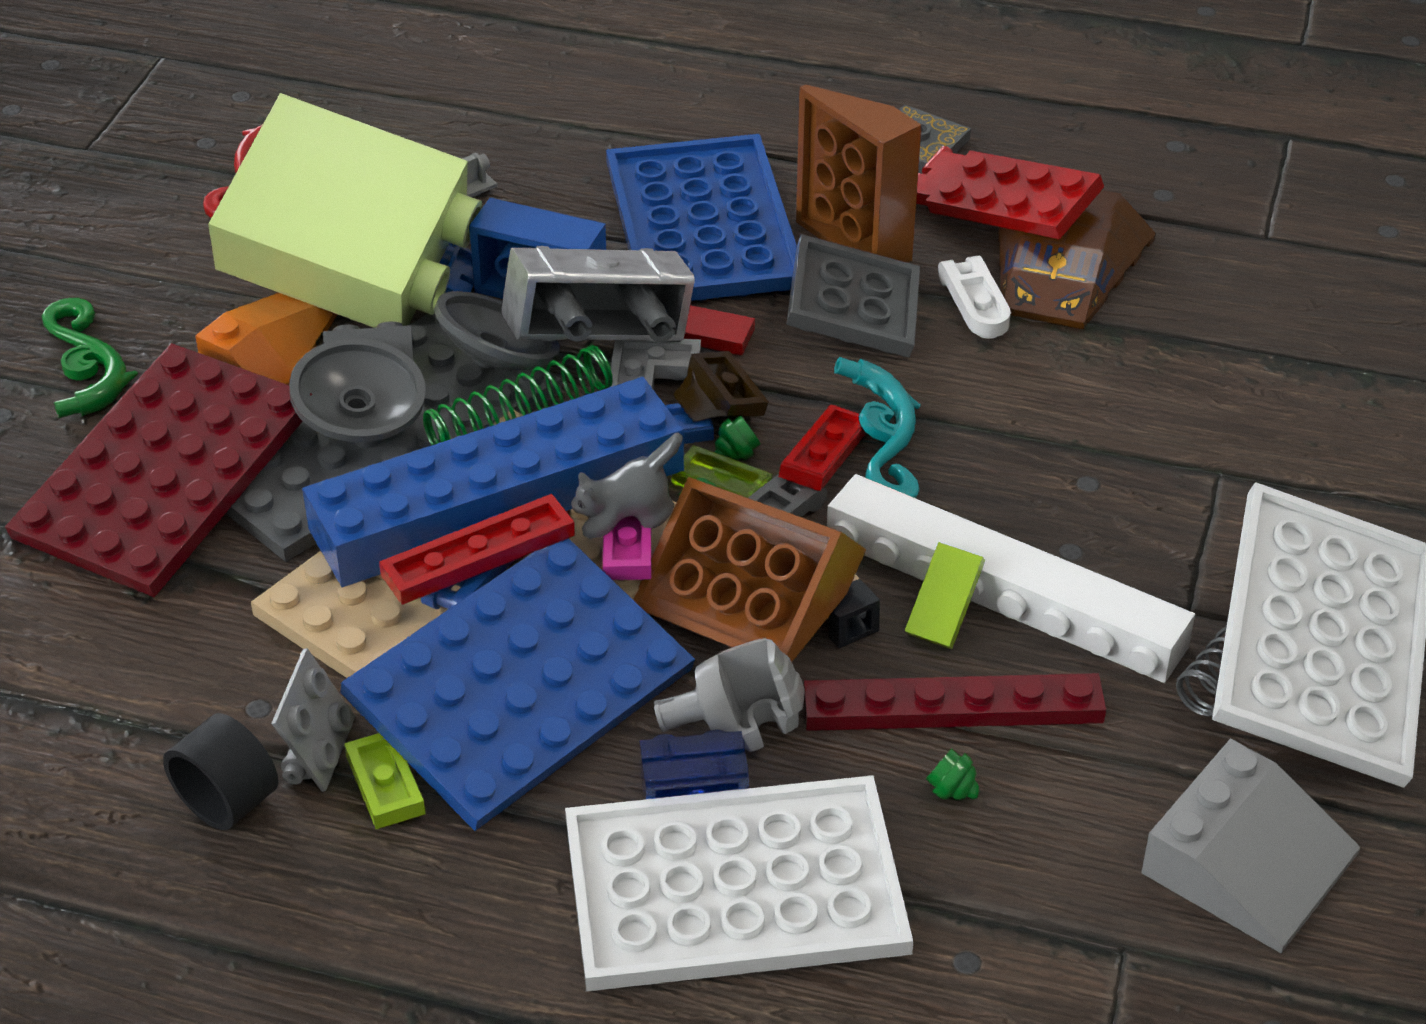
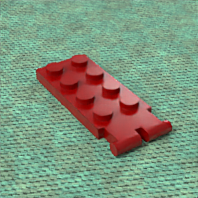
(1006, 191)

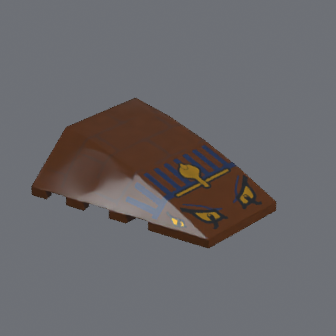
(1071, 276)

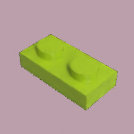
(384, 781)

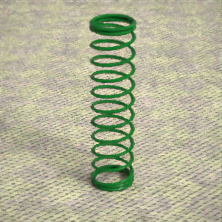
(587, 367)

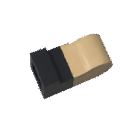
(855, 615)

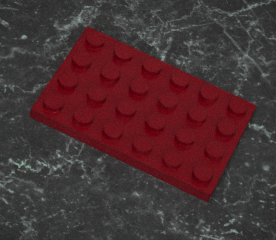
(159, 469)

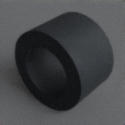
(220, 771)

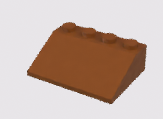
(857, 172)
(746, 570)

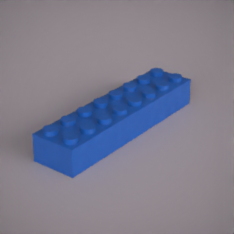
(483, 474)

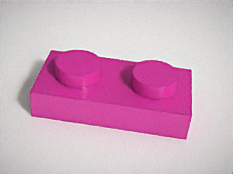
(628, 551)

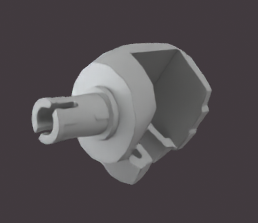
(739, 693)

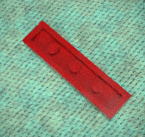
(476, 549)

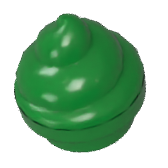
(736, 440)
(954, 777)

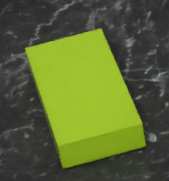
(945, 595)

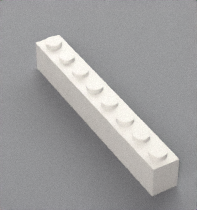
(1019, 579)

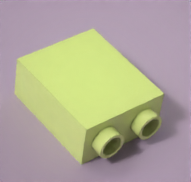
(343, 215)

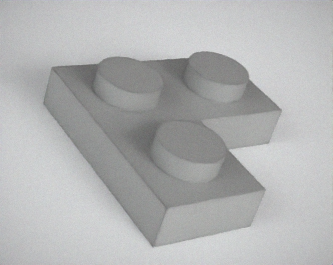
(652, 360)

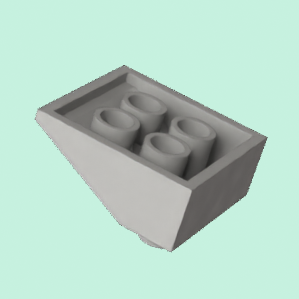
(1249, 847)

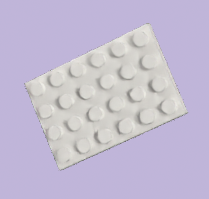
(1325, 636)
(734, 883)

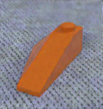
(265, 335)

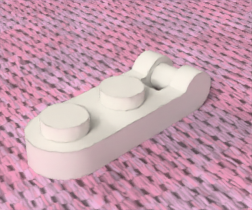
(976, 296)

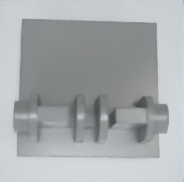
(312, 723)

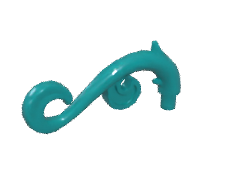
(876, 418)

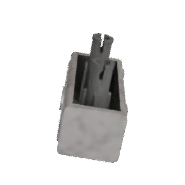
(597, 294)

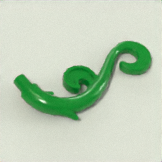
(82, 360)

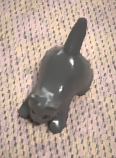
(633, 490)

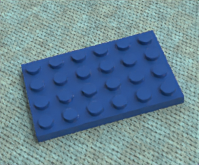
(712, 207)
(516, 680)

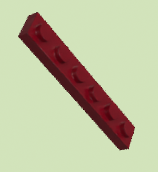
(953, 701)

